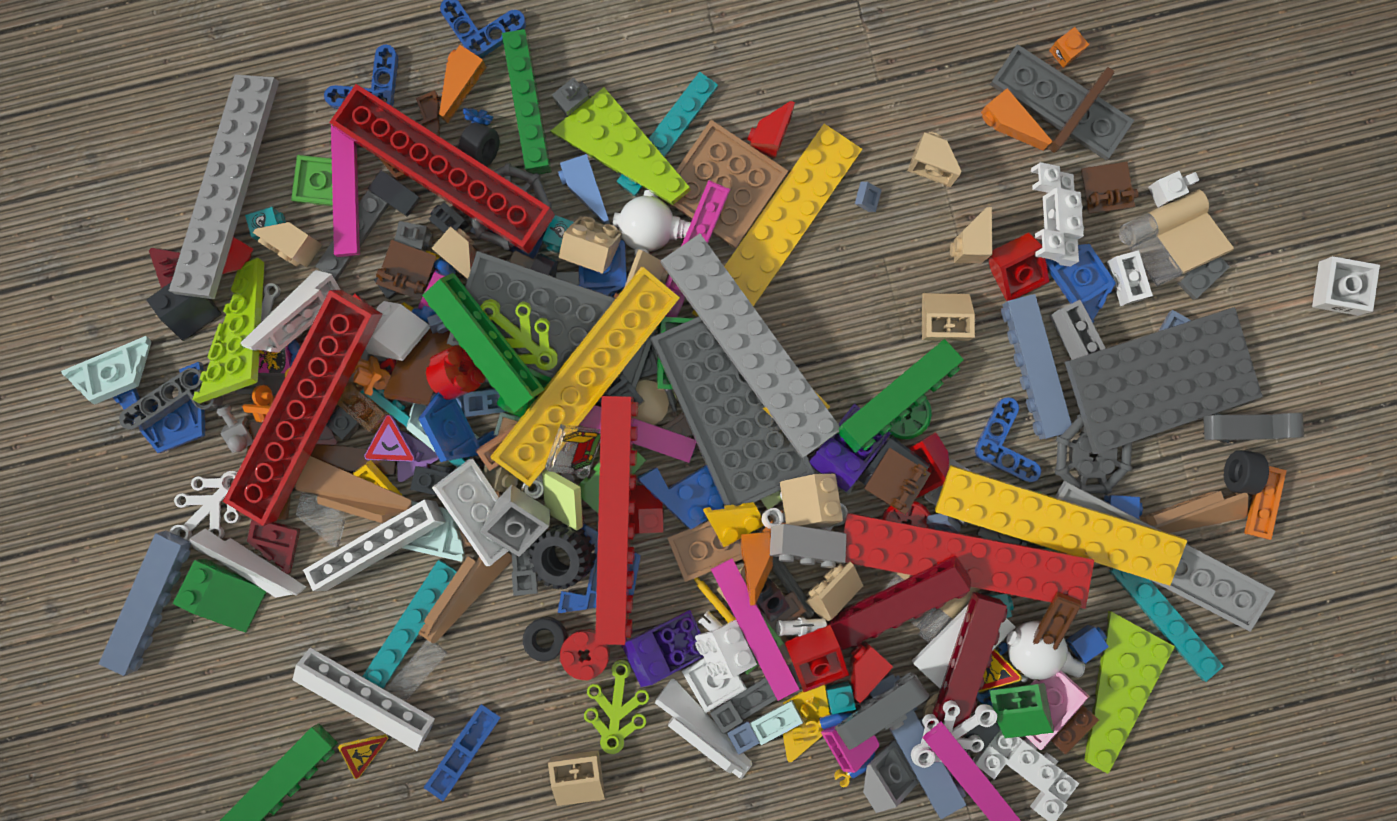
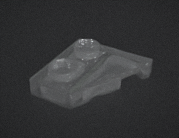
(322, 519)

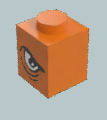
(1069, 47)

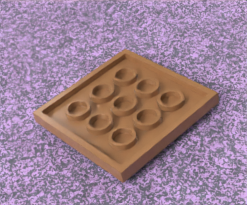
(735, 165)

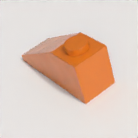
(460, 77)
(1012, 119)
(756, 562)

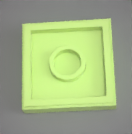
(563, 499)

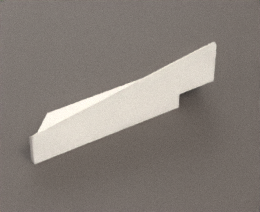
(292, 315)
(246, 564)
(700, 730)

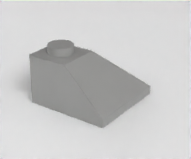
(888, 778)

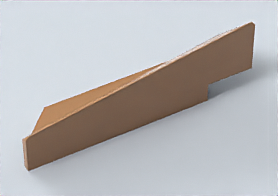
(349, 492)
(1199, 512)
(460, 593)

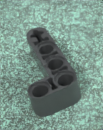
(165, 401)
(1253, 427)
(882, 711)

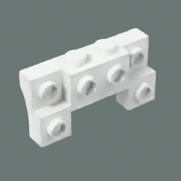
(1061, 215)
(1037, 769)

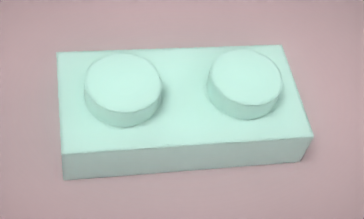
(776, 722)

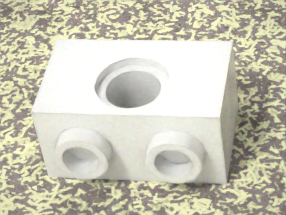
(1130, 278)

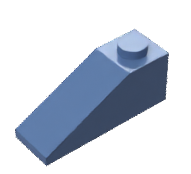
(582, 183)
(480, 402)

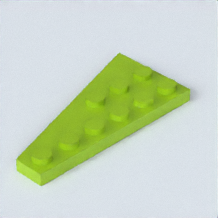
(614, 140)
(231, 363)
(1123, 686)

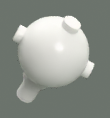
(649, 223)
(1040, 660)

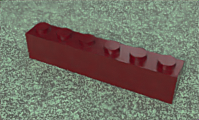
(900, 603)
(971, 656)

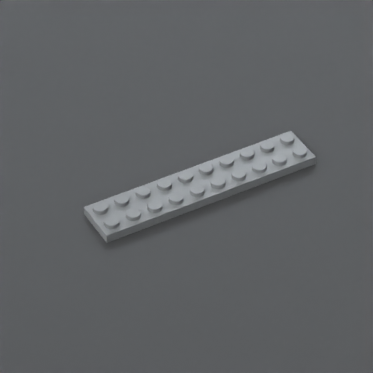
(224, 186)
(750, 345)
(1198, 574)

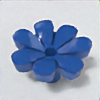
(479, 117)

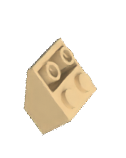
(289, 243)
(590, 244)
(947, 317)
(835, 591)
(576, 778)

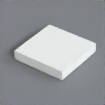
(709, 690)

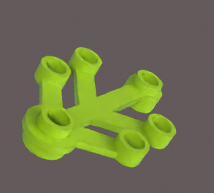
(523, 337)
(615, 710)

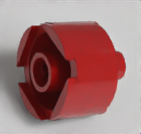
(453, 373)
(576, 665)

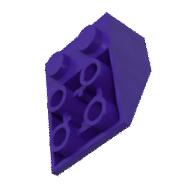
(839, 458)
(663, 649)

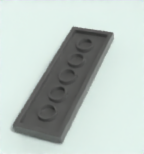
(1056, 97)

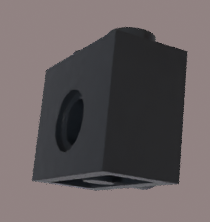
(426, 477)

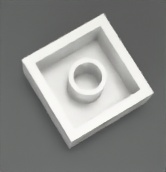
(1345, 286)

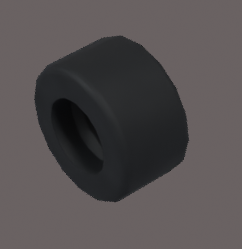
(480, 143)
(1246, 472)
(530, 643)

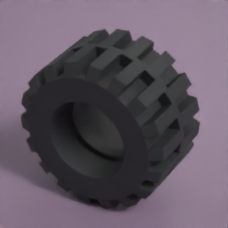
(548, 565)

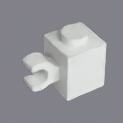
(1171, 187)

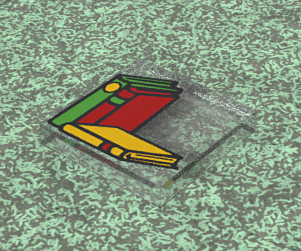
(573, 449)

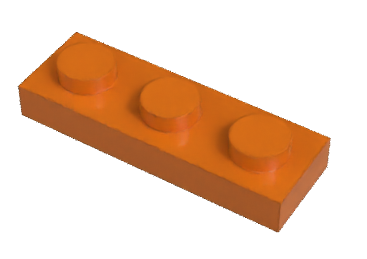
(1265, 506)

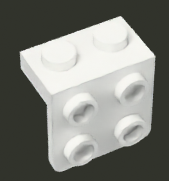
(725, 651)

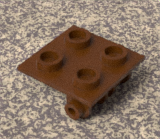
(1108, 187)
(405, 270)
(897, 481)
(1074, 729)

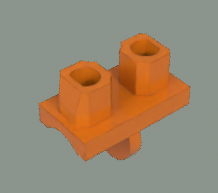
(370, 375)
(262, 402)

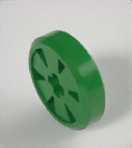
(916, 424)

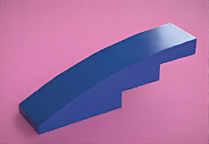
(462, 752)

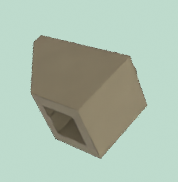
(501, 479)

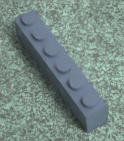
(1036, 366)
(145, 603)
(935, 779)

